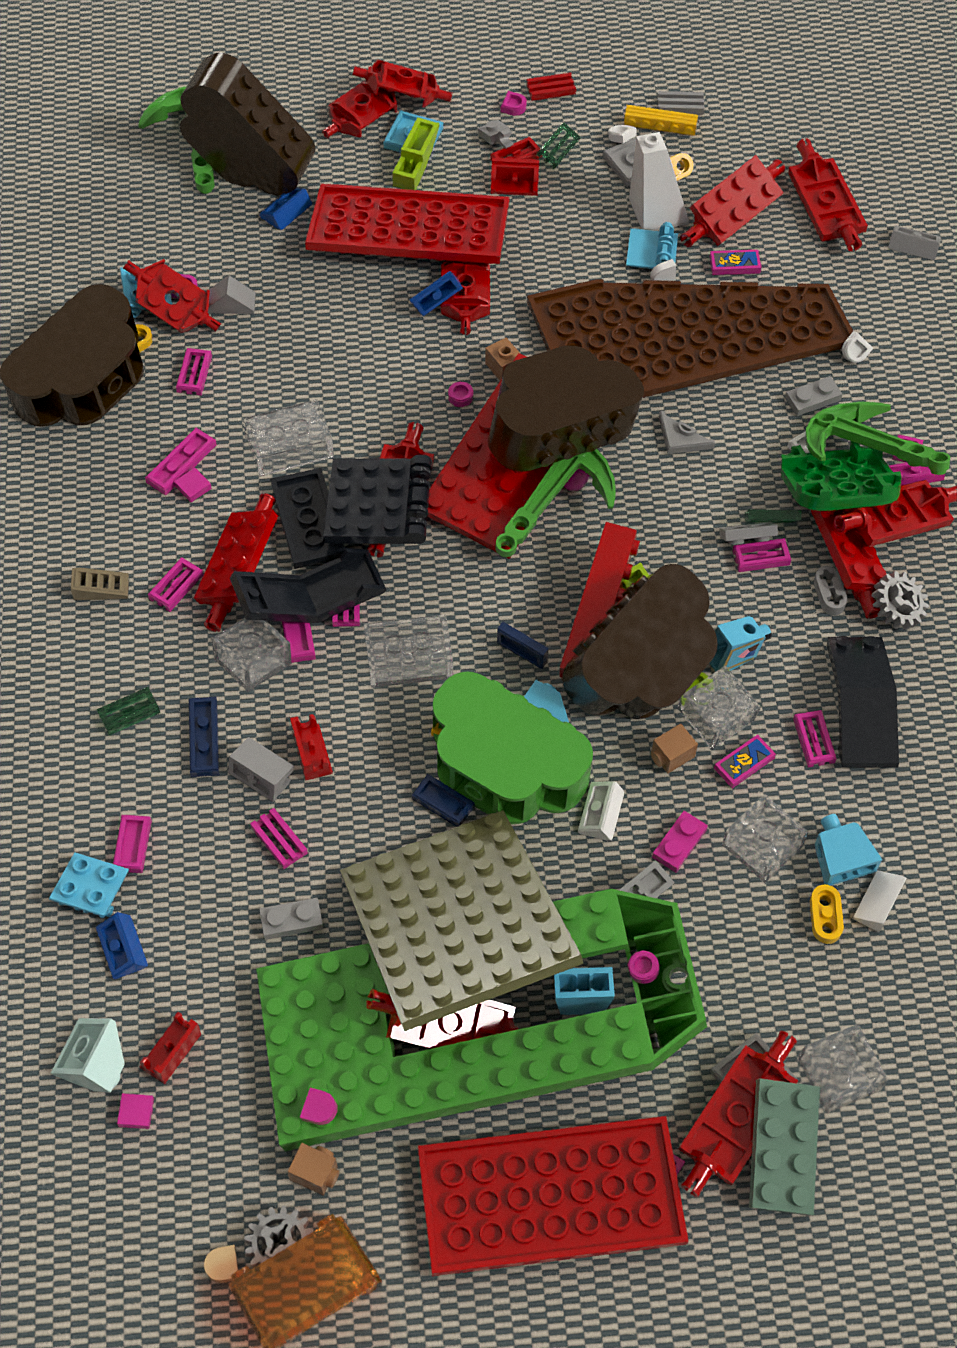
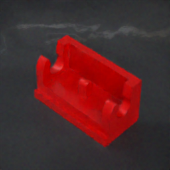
(514, 176)
(310, 748)
(171, 1048)

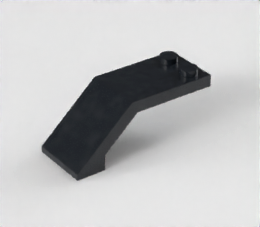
(311, 595)
(865, 702)

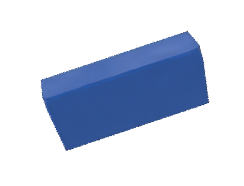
(286, 208)
(436, 293)
(121, 945)

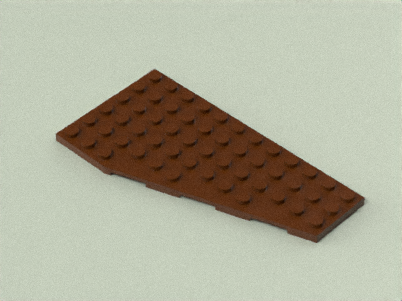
(691, 332)

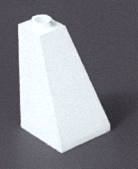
(654, 185)

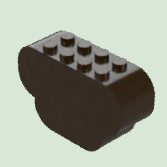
(243, 128)
(76, 361)
(561, 407)
(644, 647)

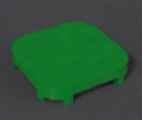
(843, 481)

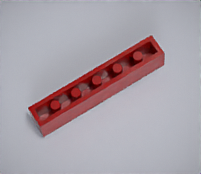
(603, 583)

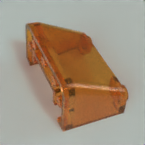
(304, 1283)

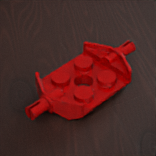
(402, 80)
(351, 117)
(159, 280)
(471, 301)

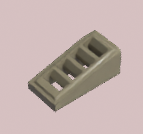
(87, 592)

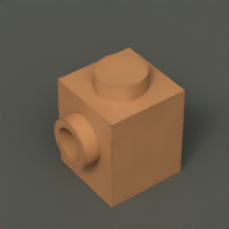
(499, 356)
(673, 748)
(314, 1168)

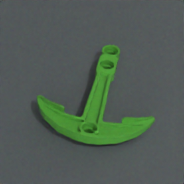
(157, 112)
(839, 422)
(559, 473)

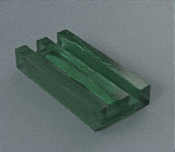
(549, 156)
(773, 516)
(131, 714)

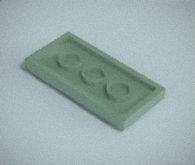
(784, 1147)

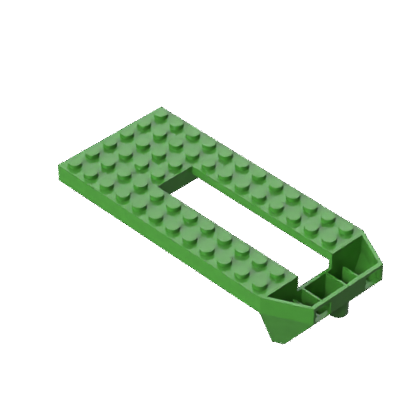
(331, 1042)

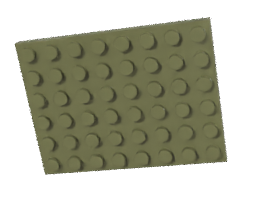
(458, 920)

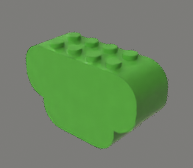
(507, 750)

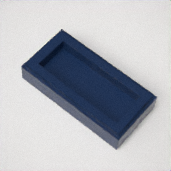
(522, 645)
(443, 800)

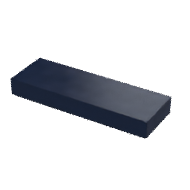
(203, 736)

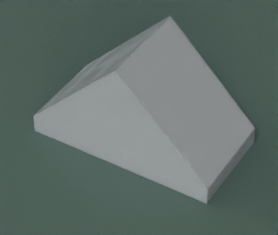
(231, 298)

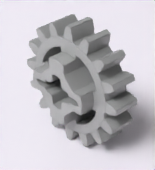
(900, 600)
(268, 1235)

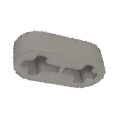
(835, 589)

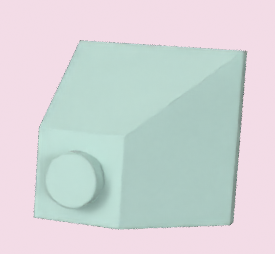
(91, 1055)

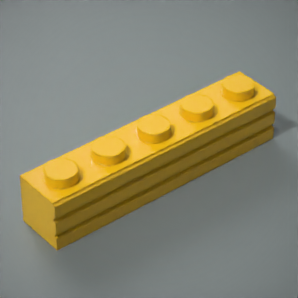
(660, 120)

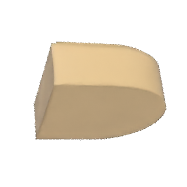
(221, 1264)

